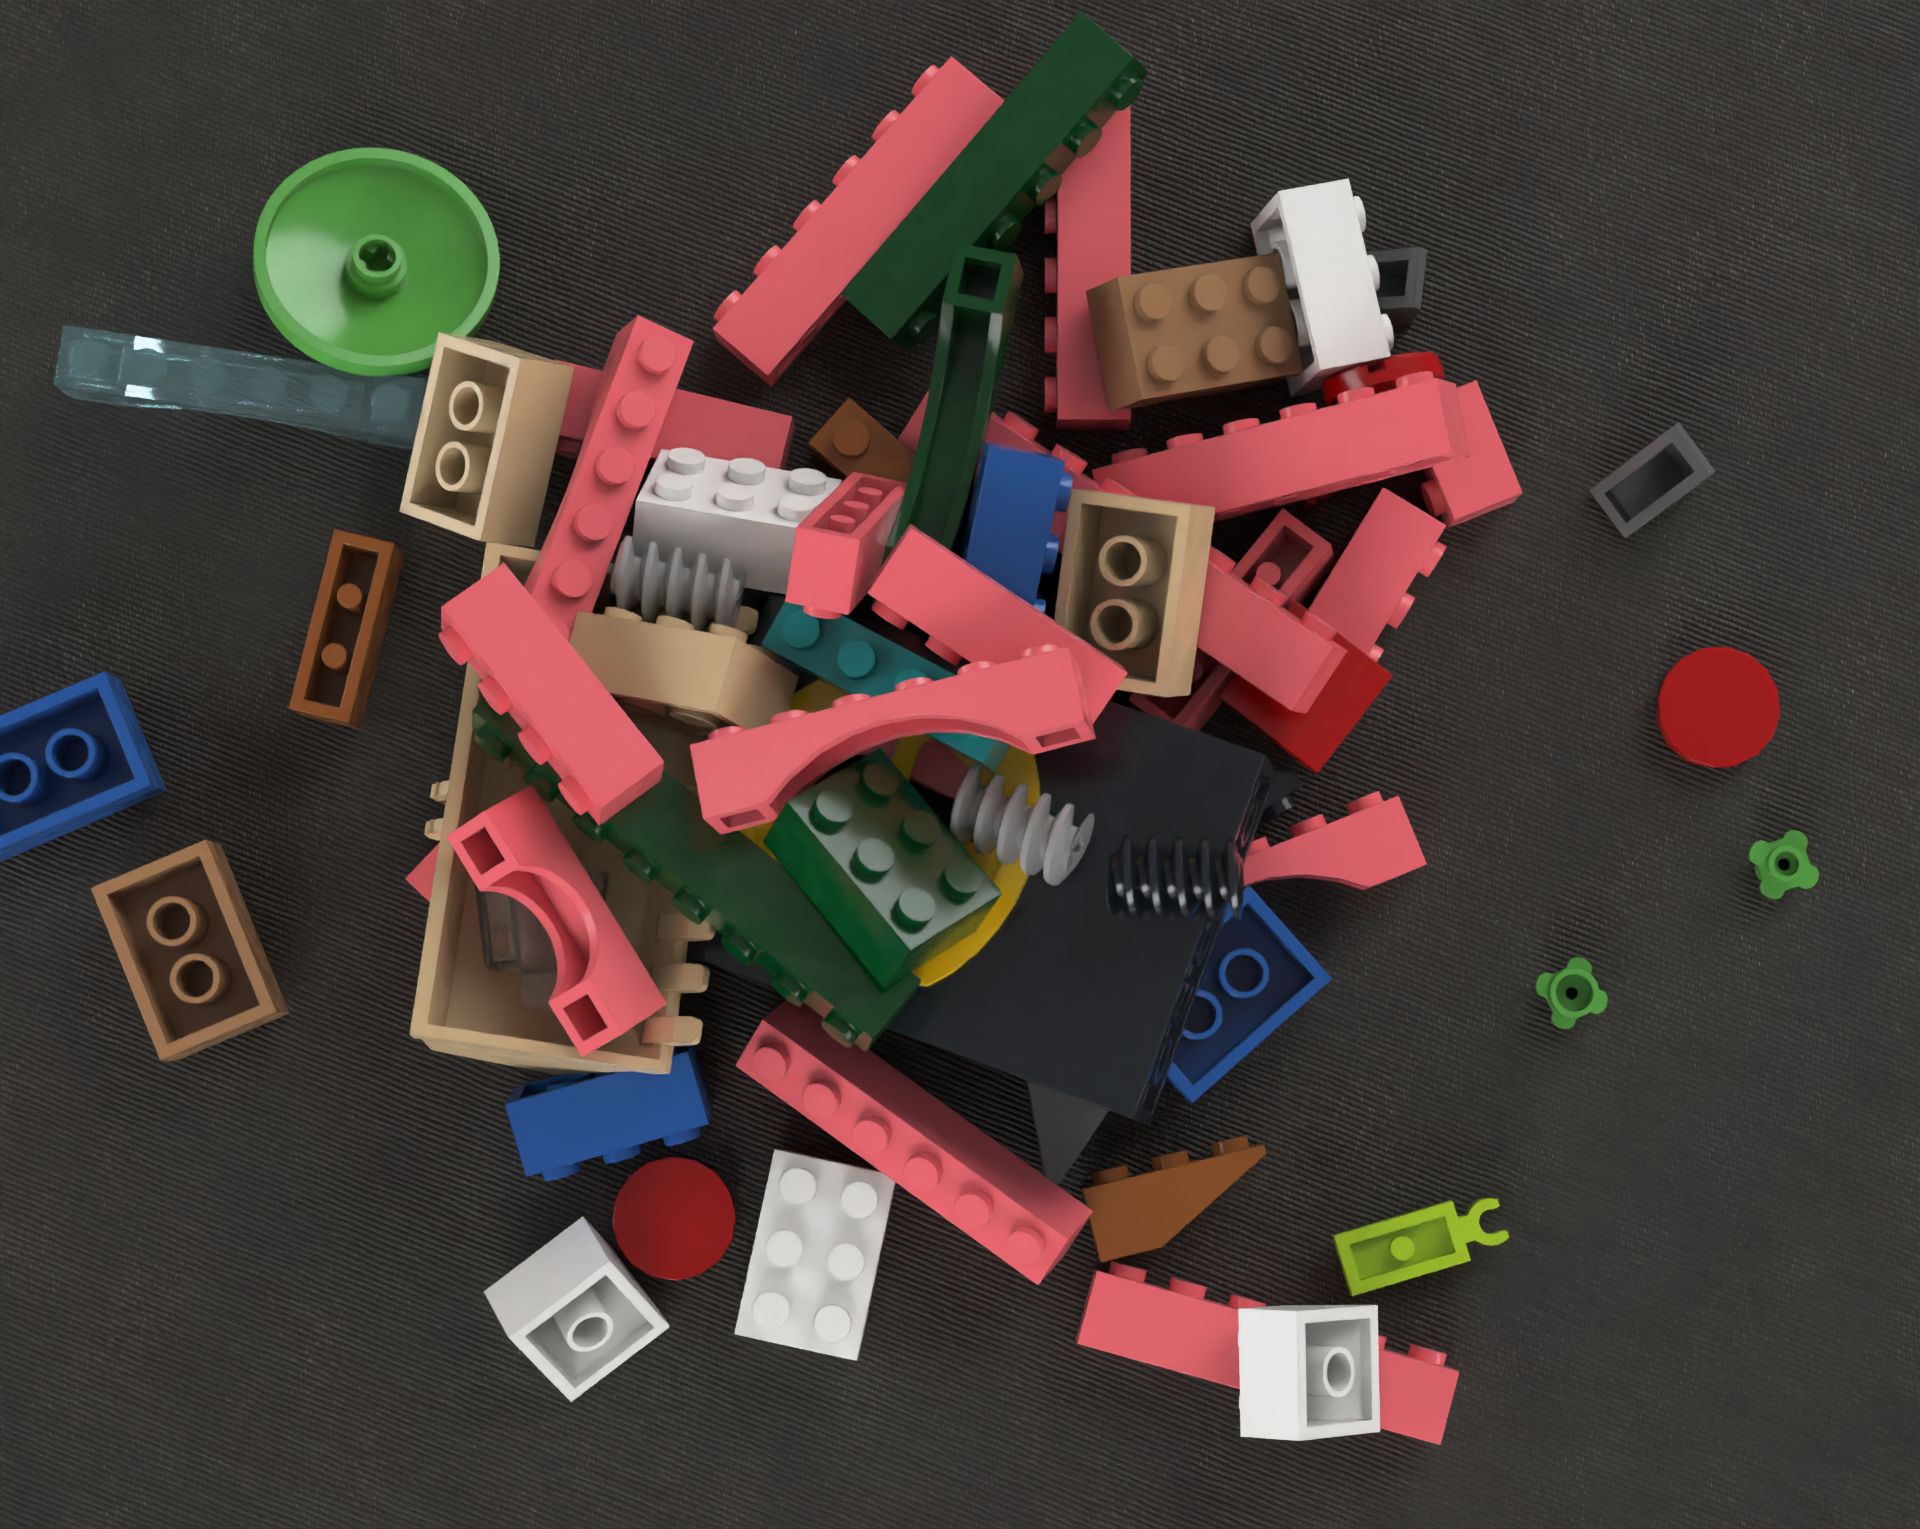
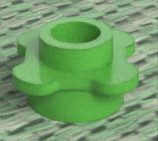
(1773, 879)
(1578, 976)

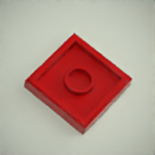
(1339, 706)

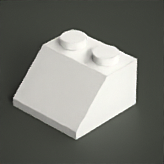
(575, 1309)
(1308, 1371)

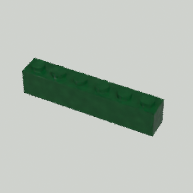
(998, 178)

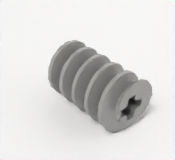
(675, 586)
(1017, 828)

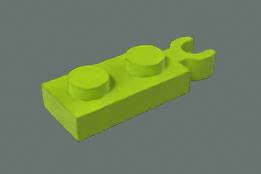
(1412, 1244)

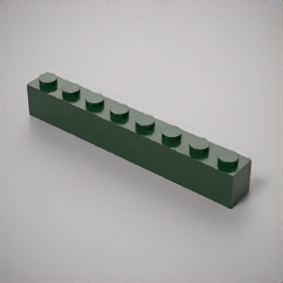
(729, 887)

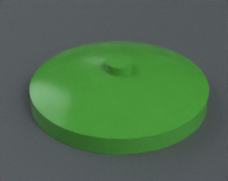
(374, 259)

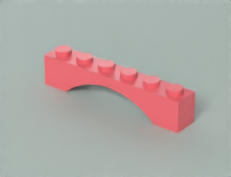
(610, 466)
(1022, 702)
(1353, 851)

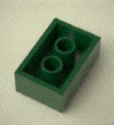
(881, 867)

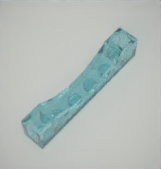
(238, 383)

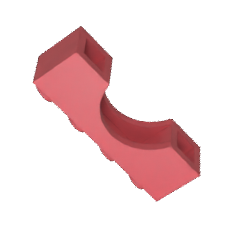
(599, 975)

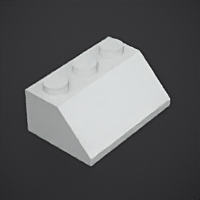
(1326, 279)

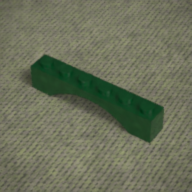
(962, 393)

